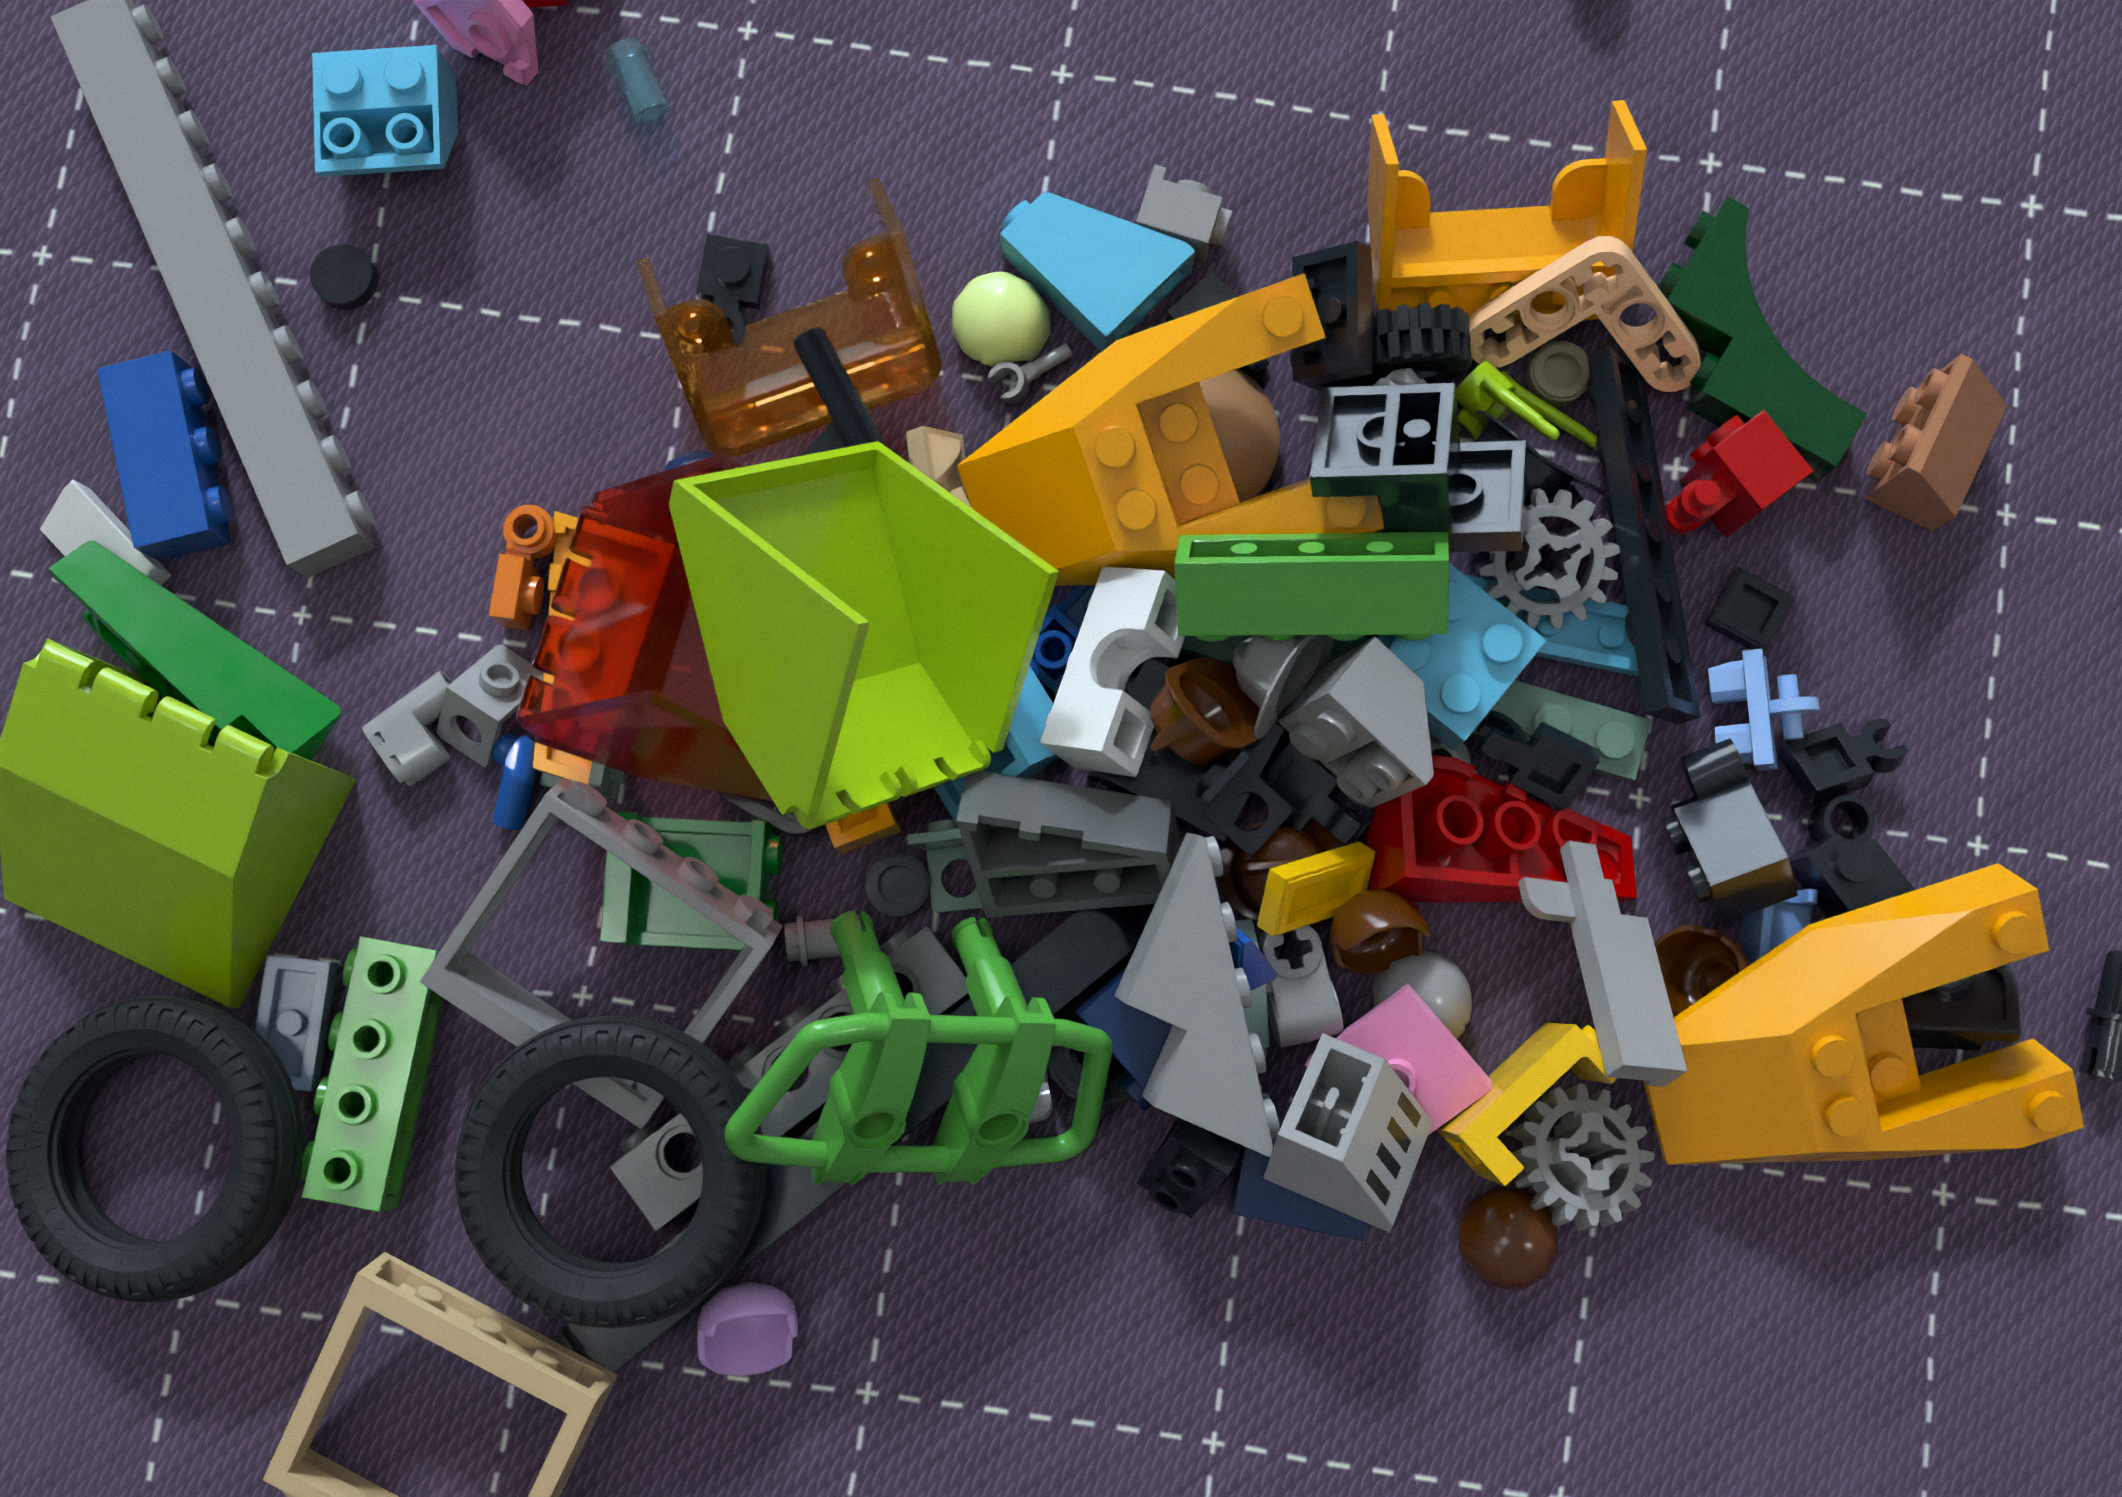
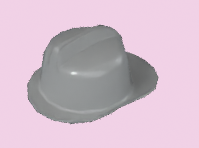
(1278, 672)

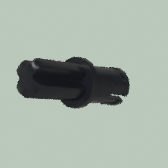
(2104, 1042)

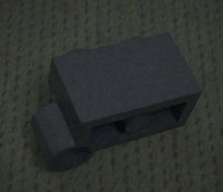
(1728, 836)
(1848, 870)

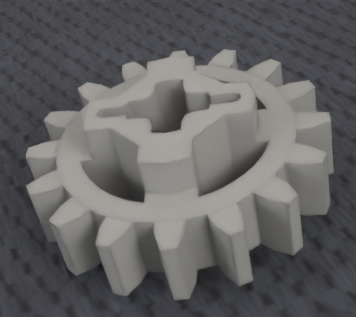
(1561, 581)
(1569, 1179)

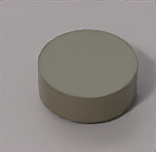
(1558, 373)

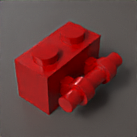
(1736, 476)

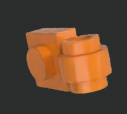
(516, 585)

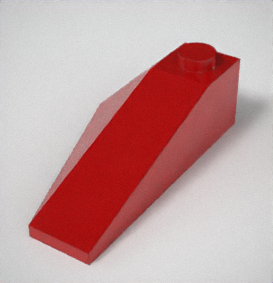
(1479, 838)

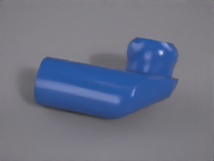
(516, 781)

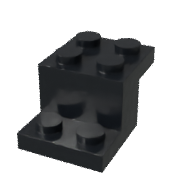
(1410, 453)

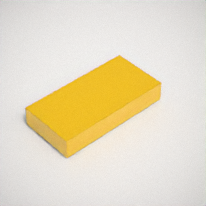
(1314, 887)

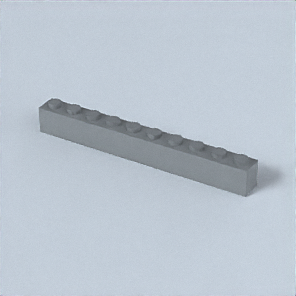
(215, 285)

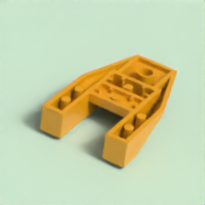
(1131, 453)
(1816, 1048)

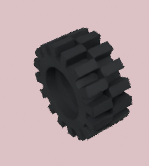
(1420, 338)

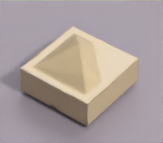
(937, 455)

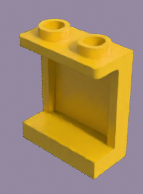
(1514, 1088)

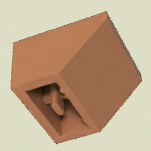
(1936, 445)

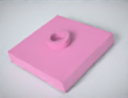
(1421, 1054)

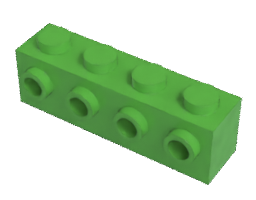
(1312, 585)
(374, 1078)

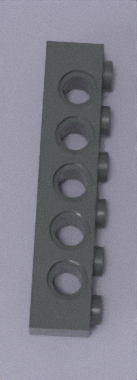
(648, 1165)

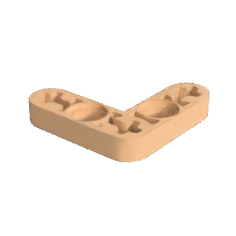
(1601, 296)

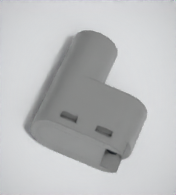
(404, 734)

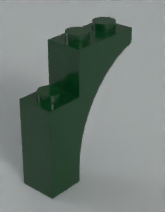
(1744, 361)

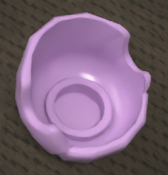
(746, 1329)

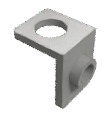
(486, 696)

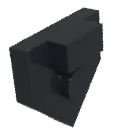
(1966, 1011)

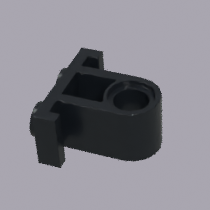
(1188, 1167)

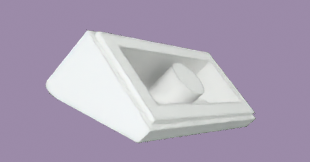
(83, 517)

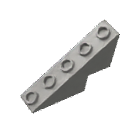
(1189, 980)

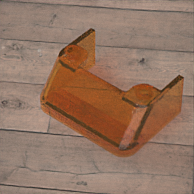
(759, 388)

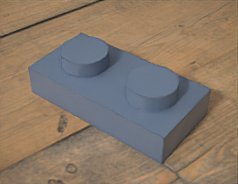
(297, 1014)

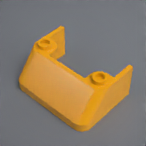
(1484, 252)

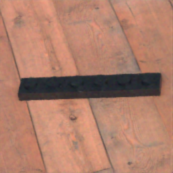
(1643, 535)

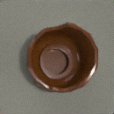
(1375, 931)
(1697, 962)
(1507, 1239)

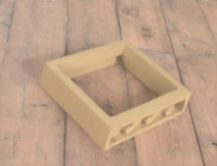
(462, 1328)

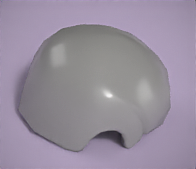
(1435, 981)

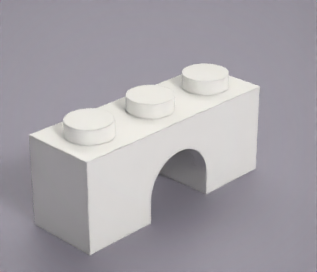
(1125, 624)

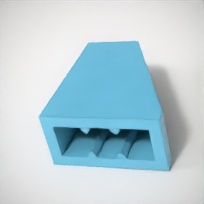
(1093, 264)

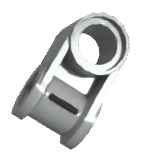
(1301, 997)

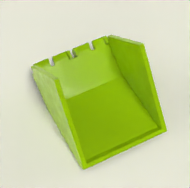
(857, 624)
(148, 829)

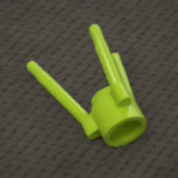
(1500, 394)

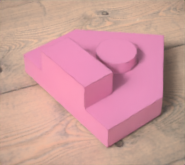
(492, 27)

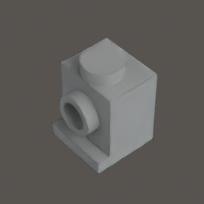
(1184, 212)

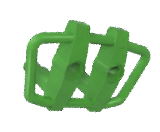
(885, 1060)

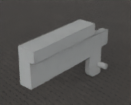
(1617, 968)

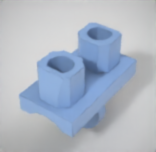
(1749, 682)

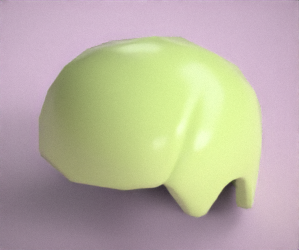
(1000, 319)

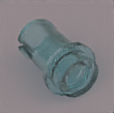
(637, 80)

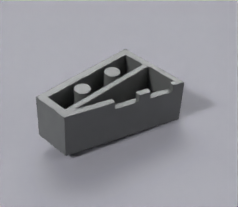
(1063, 845)

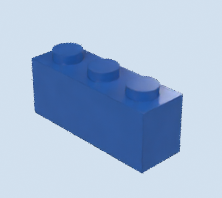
(165, 455)

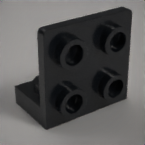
(1343, 299)

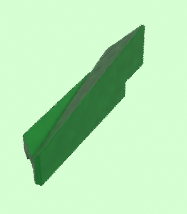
(192, 655)

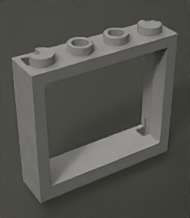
(519, 1013)

